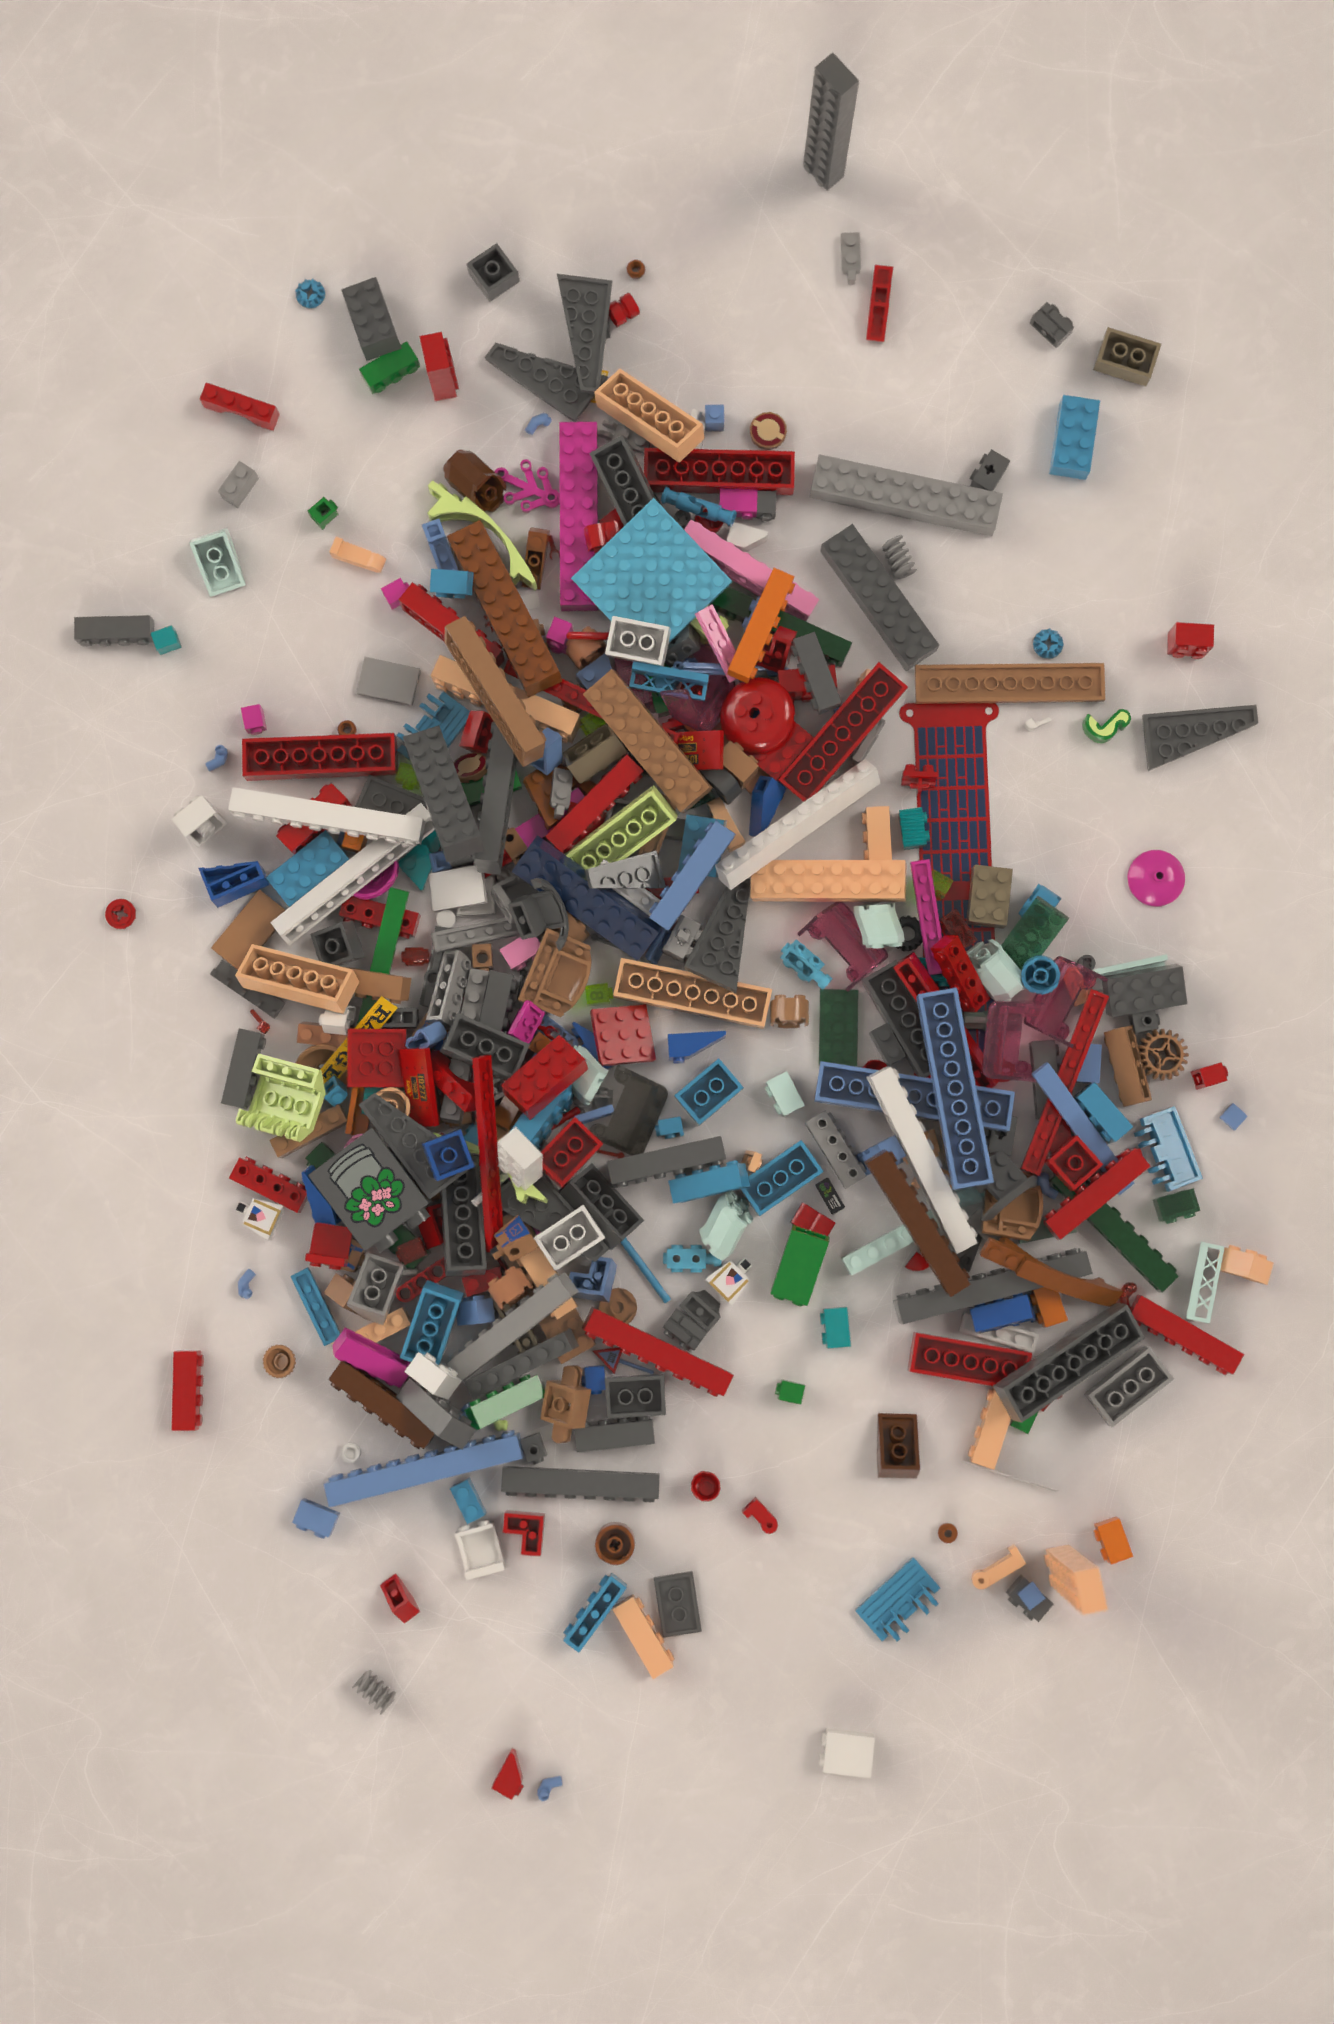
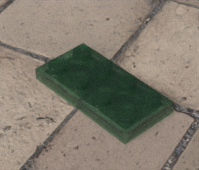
(1034, 931)
(838, 1026)

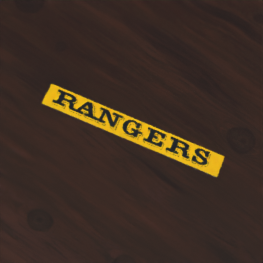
(374, 1019)

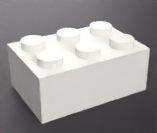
(638, 641)
(198, 820)
(520, 1159)
(569, 1237)

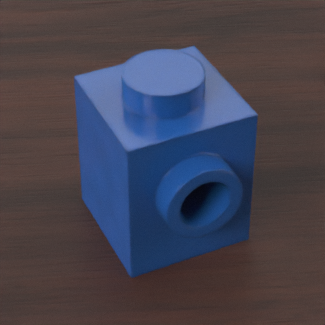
(594, 1379)

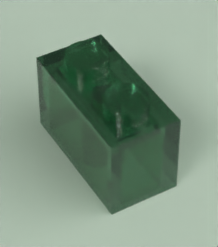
(1176, 1205)

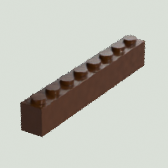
(917, 1223)

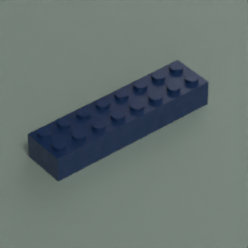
(598, 908)

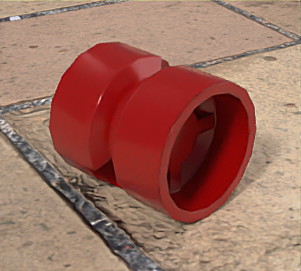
(623, 309)

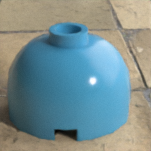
(1040, 974)

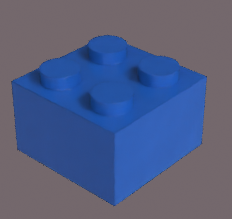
(448, 1155)

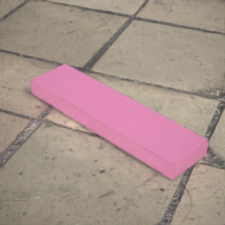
(717, 637)

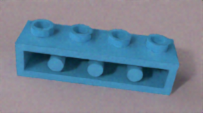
(709, 1183)
(595, 1612)

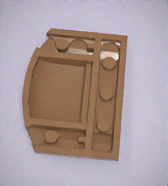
(557, 976)
(1019, 1218)

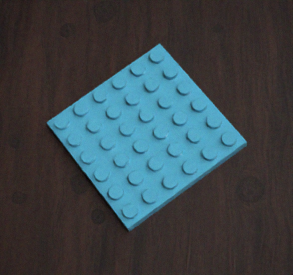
(652, 573)

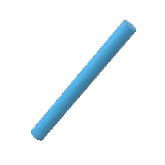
(645, 1270)

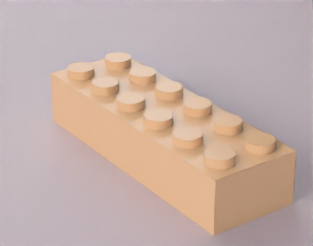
(649, 415)
(297, 978)

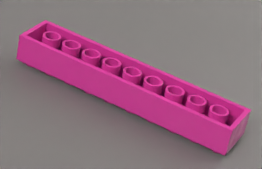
(577, 508)

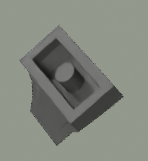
(702, 1308)

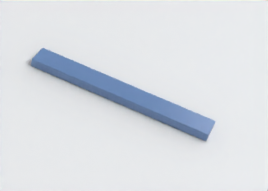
(1074, 1115)

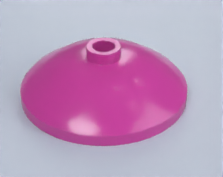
(380, 883)
(1145, 884)

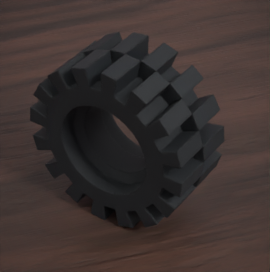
(917, 940)

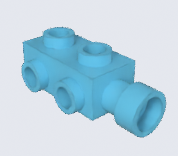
(804, 963)
(686, 1258)

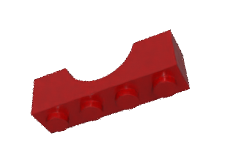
(225, 400)
(457, 1089)

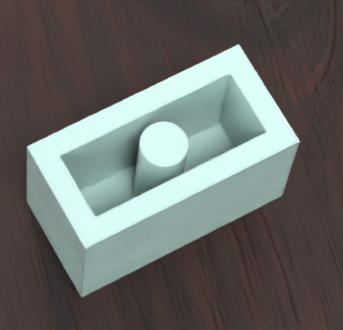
(784, 1094)

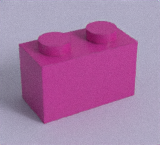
(741, 500)
(556, 635)

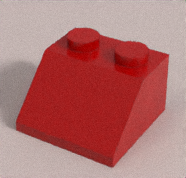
(432, 1227)

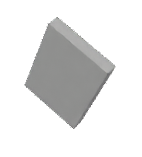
(388, 681)

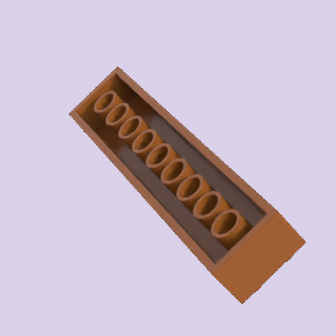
(505, 609)

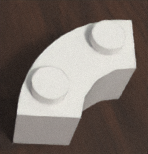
(337, 1023)

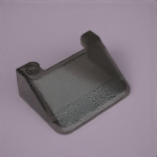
(634, 1114)

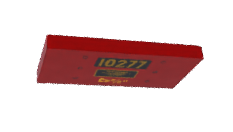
(703, 748)
(419, 1085)

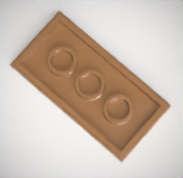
(248, 928)

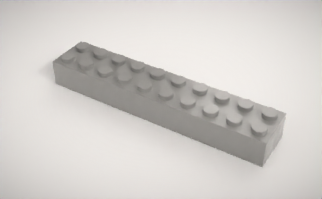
(906, 495)

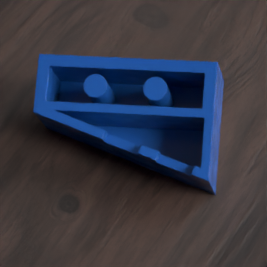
(233, 881)
(1002, 1313)

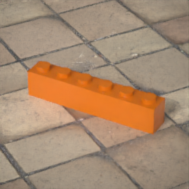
(760, 625)

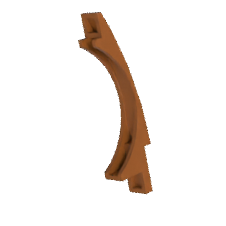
(1013, 1257)

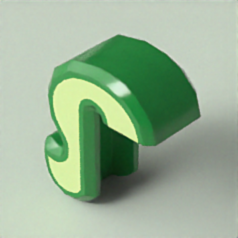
(1109, 729)

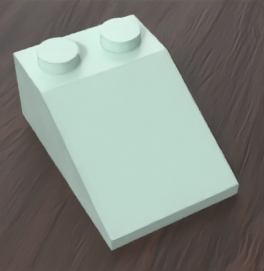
(218, 562)

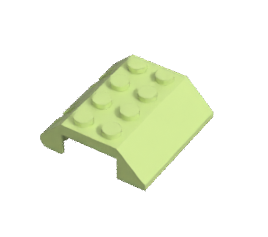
(284, 1099)

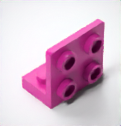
(526, 1022)

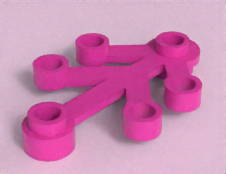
(530, 488)

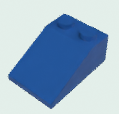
(686, 1045)

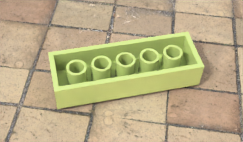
(625, 830)

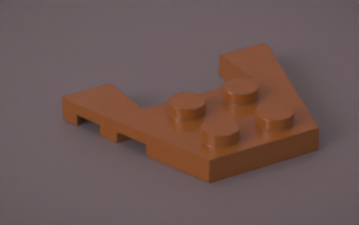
(539, 789)

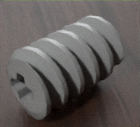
(897, 557)
(375, 1691)

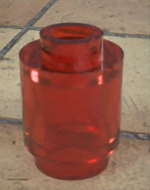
(415, 956)

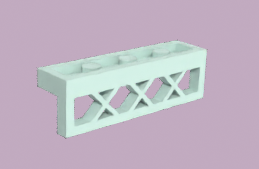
(1129, 966)
(1197, 1282)

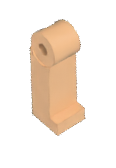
(356, 555)
(718, 811)
(984, 1578)

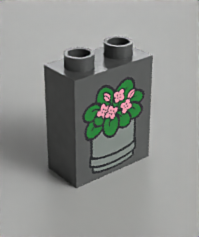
(371, 1191)

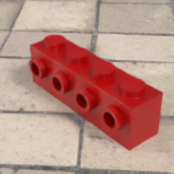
(371, 914)
(960, 972)
(269, 1185)

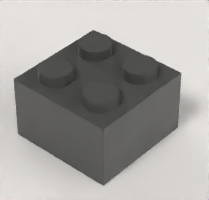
(493, 272)
(338, 944)

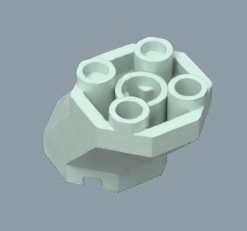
(879, 925)
(996, 970)
(588, 1083)
(726, 1224)

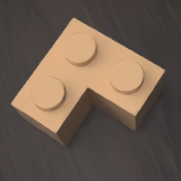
(1246, 1264)

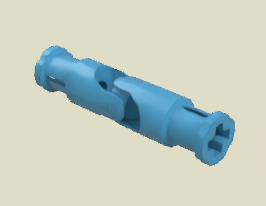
(691, 504)

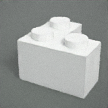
(435, 1378)

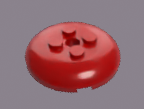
(771, 725)

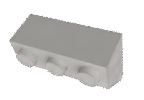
(375, 1288)

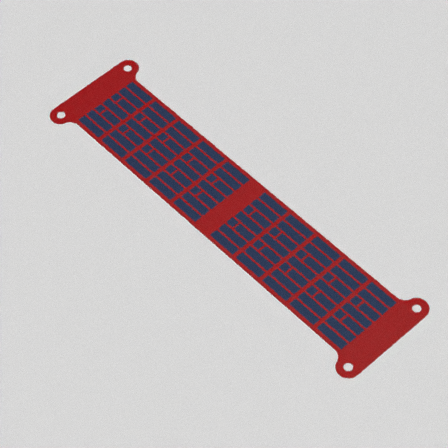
(958, 806)

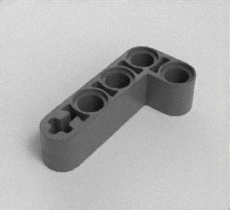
(723, 783)

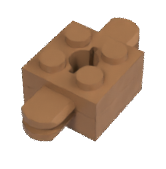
(556, 1404)

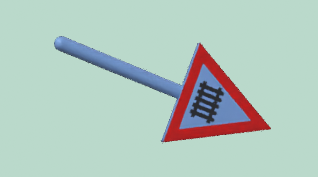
(611, 1358)

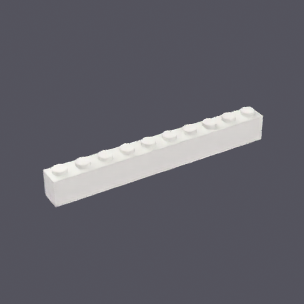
(326, 816)
(797, 824)
(344, 883)
(922, 1160)

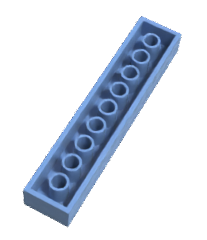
(850, 1088)
(954, 1089)
(423, 1469)

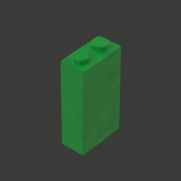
(799, 1266)

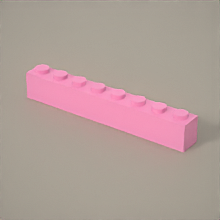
(747, 570)

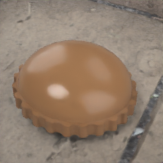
(279, 1361)

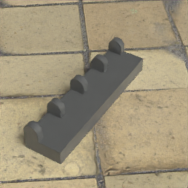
(268, 1003)

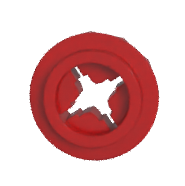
(116, 906)

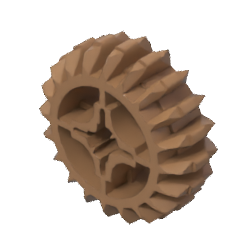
(1165, 1046)

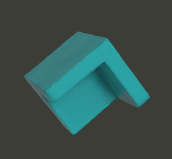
(166, 640)

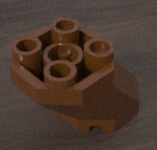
(475, 480)

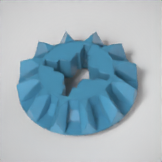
(314, 299)
(1042, 649)

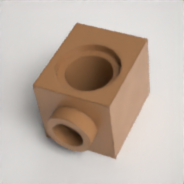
(479, 949)

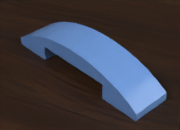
(439, 545)

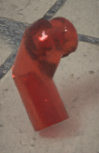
(1128, 1289)

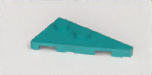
(417, 862)

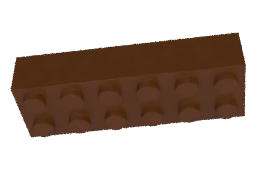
(382, 1401)

